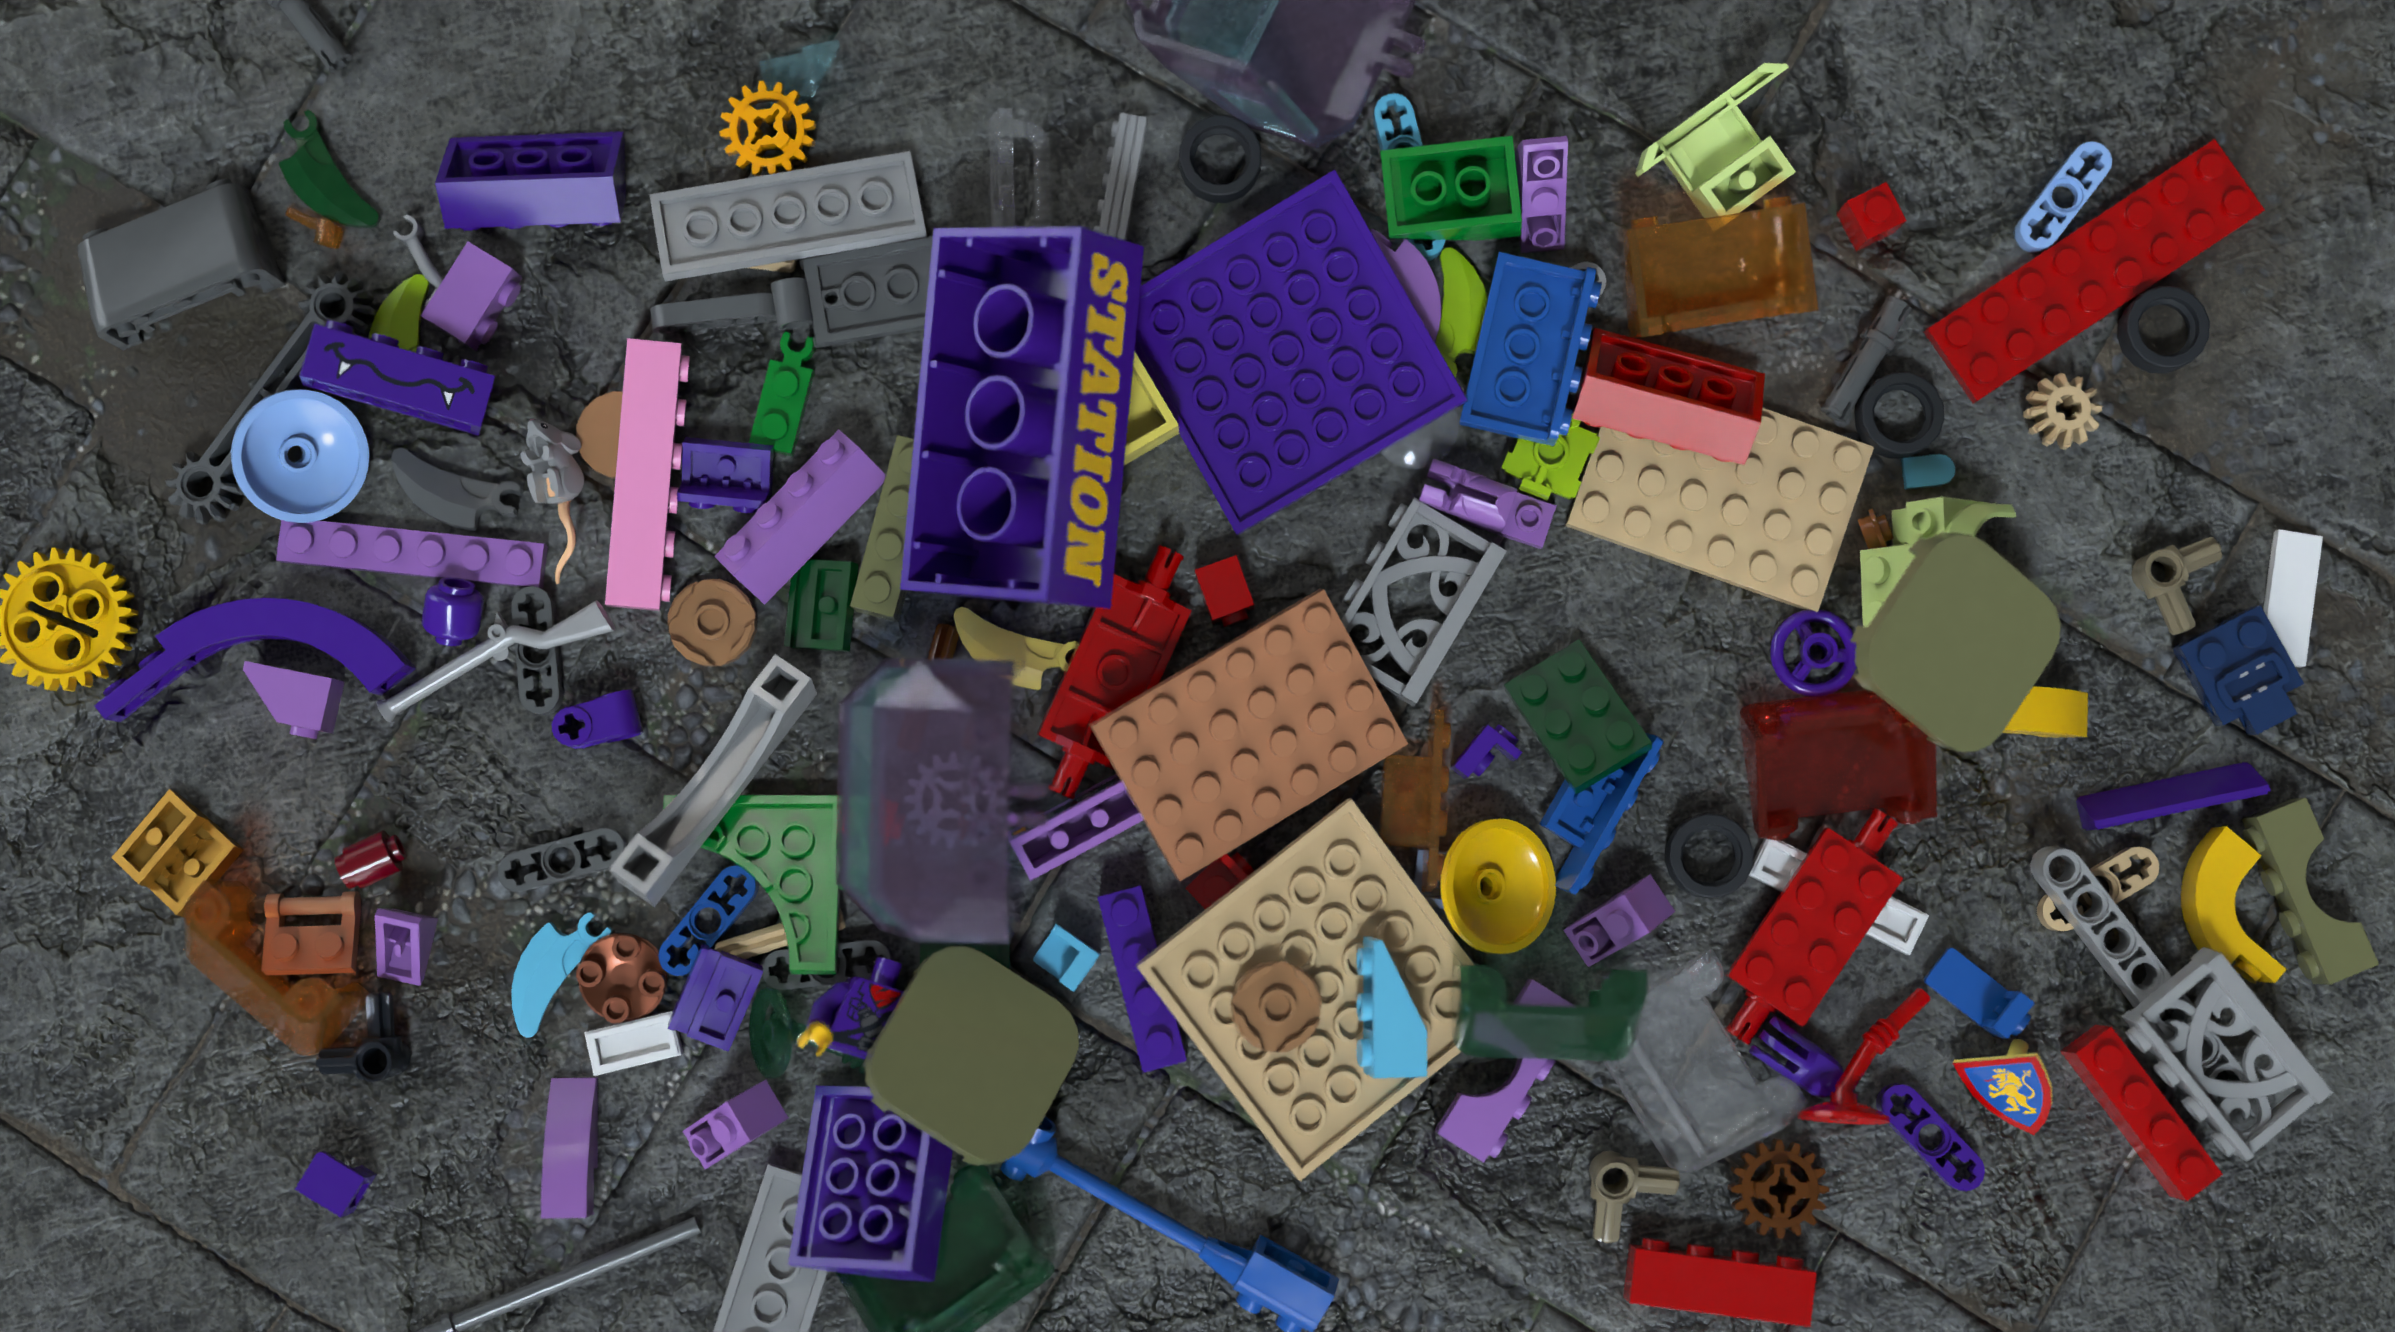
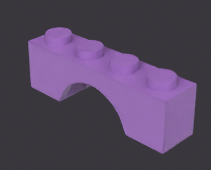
(1479, 1120)

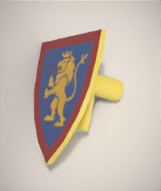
(2010, 1086)

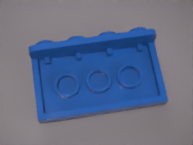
(1530, 349)

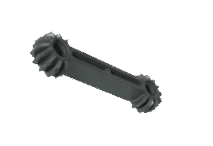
(280, 376)

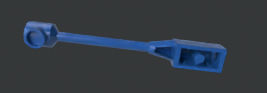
(1262, 1276)

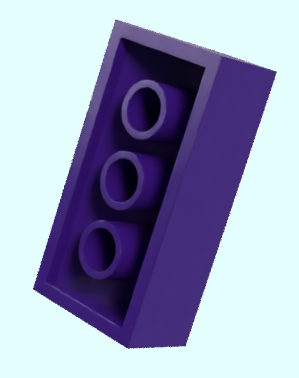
(532, 180)

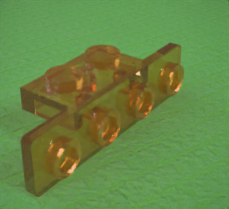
(1413, 799)

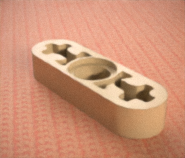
(2132, 883)

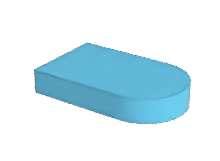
(1927, 471)

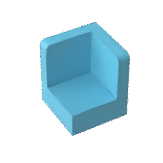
(1066, 957)

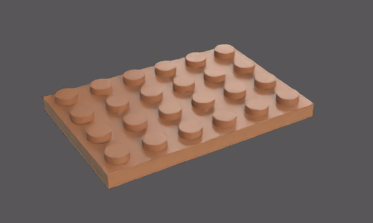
(1249, 734)

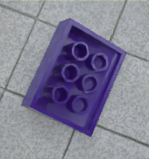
(869, 1191)

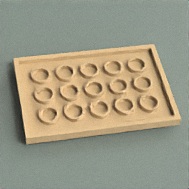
(1748, 525)

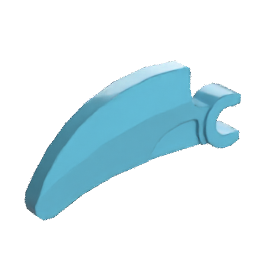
(545, 967)

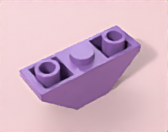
(1542, 192)

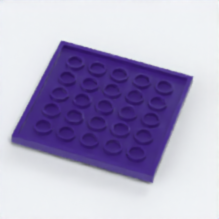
(1290, 353)

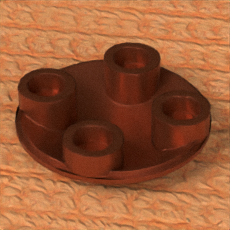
(622, 977)

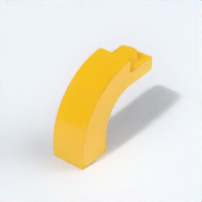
(2051, 714)
(2209, 904)

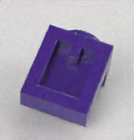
(1477, 755)

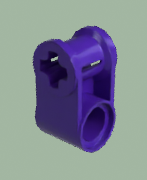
(606, 720)

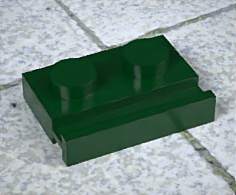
(820, 606)

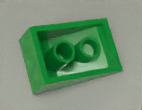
(1453, 190)

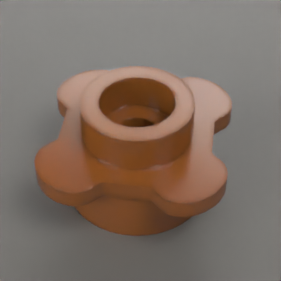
(1875, 530)

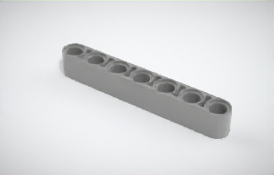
(2126, 954)

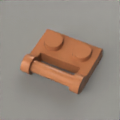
(311, 948)

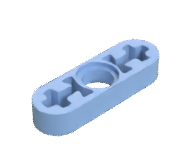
(2071, 166)

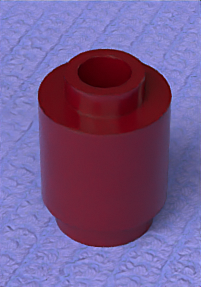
(370, 860)

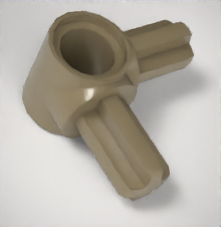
(2177, 566)
(1613, 1196)

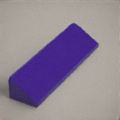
(2170, 796)

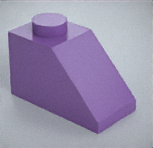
(297, 698)

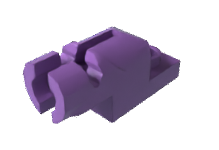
(1488, 504)

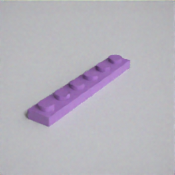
(412, 553)

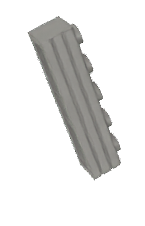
(1123, 175)

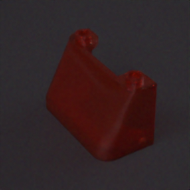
(1834, 759)

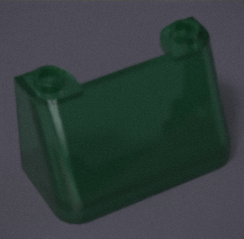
(1491, 1028)
(982, 1266)

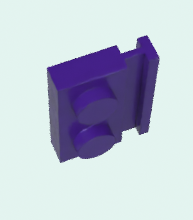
(715, 997)

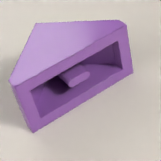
(403, 944)

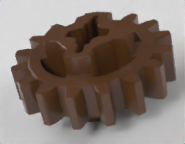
(1778, 1167)

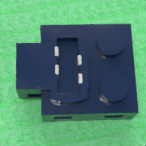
(2241, 671)

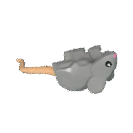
(554, 475)

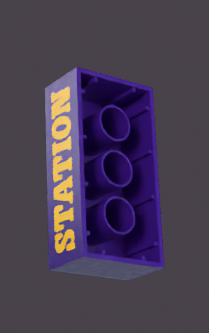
(1022, 415)

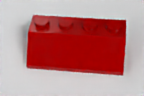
(1670, 397)

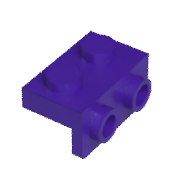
(726, 474)

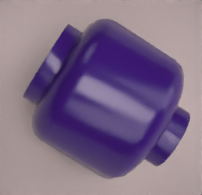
(452, 611)

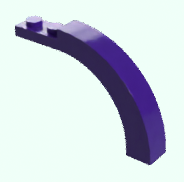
(208, 631)

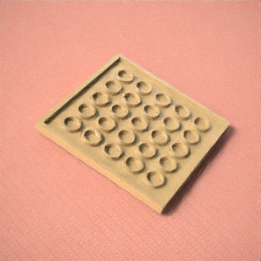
(1312, 912)

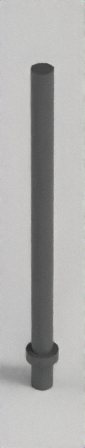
(566, 1278)

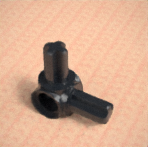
(363, 1057)

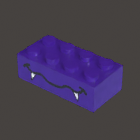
(396, 378)

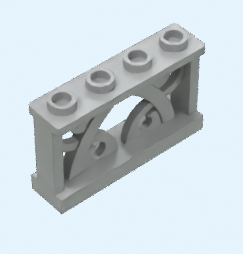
(1468, 576)
(2286, 1067)

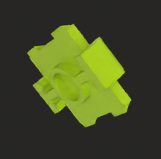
(1552, 467)

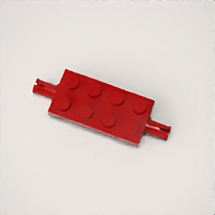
(1113, 662)
(1813, 927)

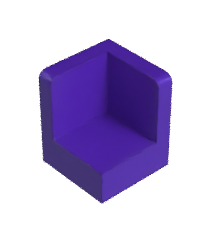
(335, 1184)

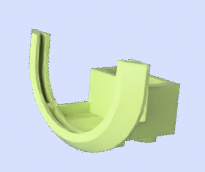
(1720, 154)

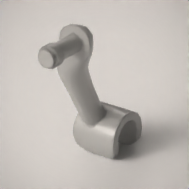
(419, 253)

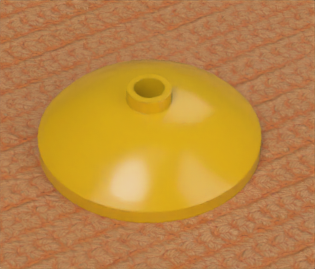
(1515, 881)

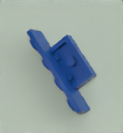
(1592, 815)

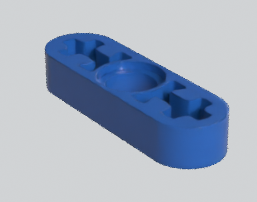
(720, 887)

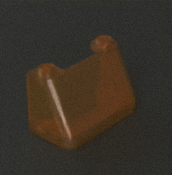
(1718, 269)
(299, 1015)

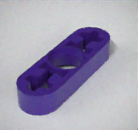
(1962, 1152)

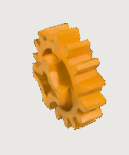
(779, 111)

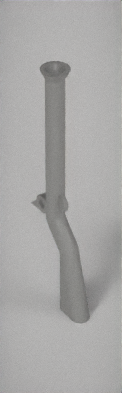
(581, 625)

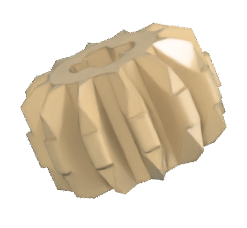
(2055, 424)

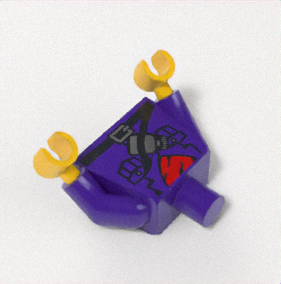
(854, 1011)

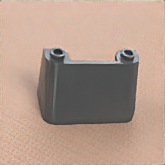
(175, 261)

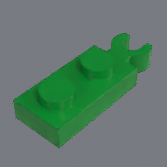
(784, 398)

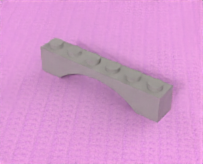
(673, 837)

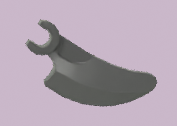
(448, 496)

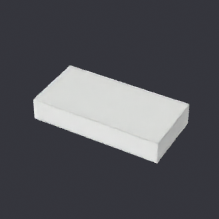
(632, 1043)

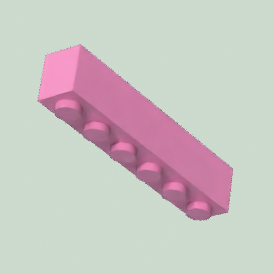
(644, 475)

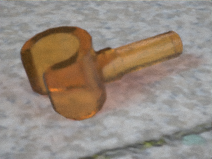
(326, 233)

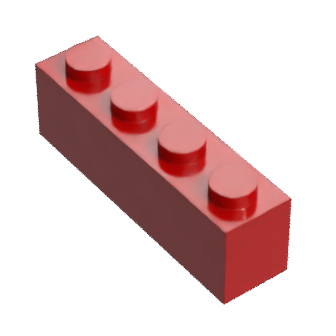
(2141, 1112)
(1720, 1284)

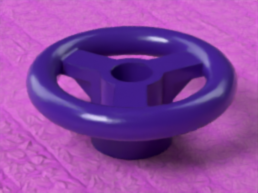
(1831, 652)

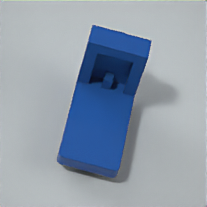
(1979, 995)

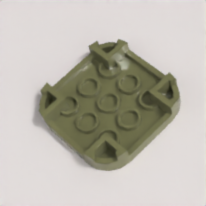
(1958, 642)
(972, 1055)

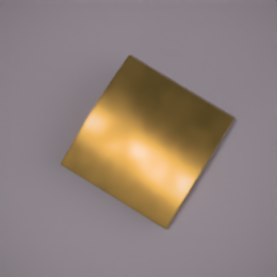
(176, 851)

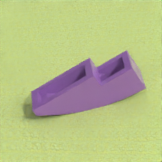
(570, 1148)

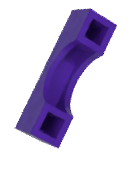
(1131, 940)

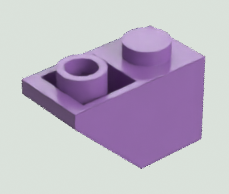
(1619, 920)
(735, 1124)

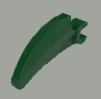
(319, 181)

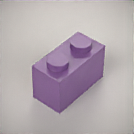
(473, 296)

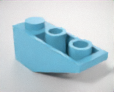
(1392, 1029)

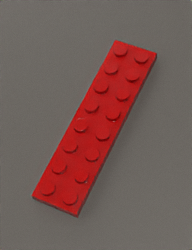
(2093, 271)

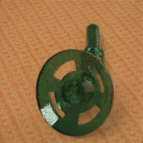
(781, 1032)

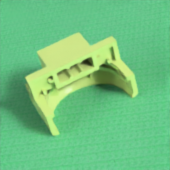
(1920, 519)

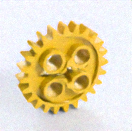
(79, 582)

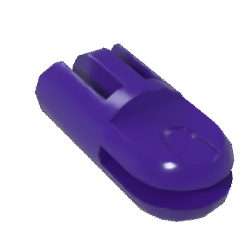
(1806, 1065)

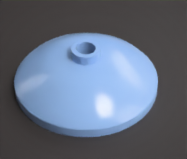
(331, 460)

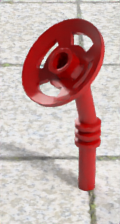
(1843, 1103)

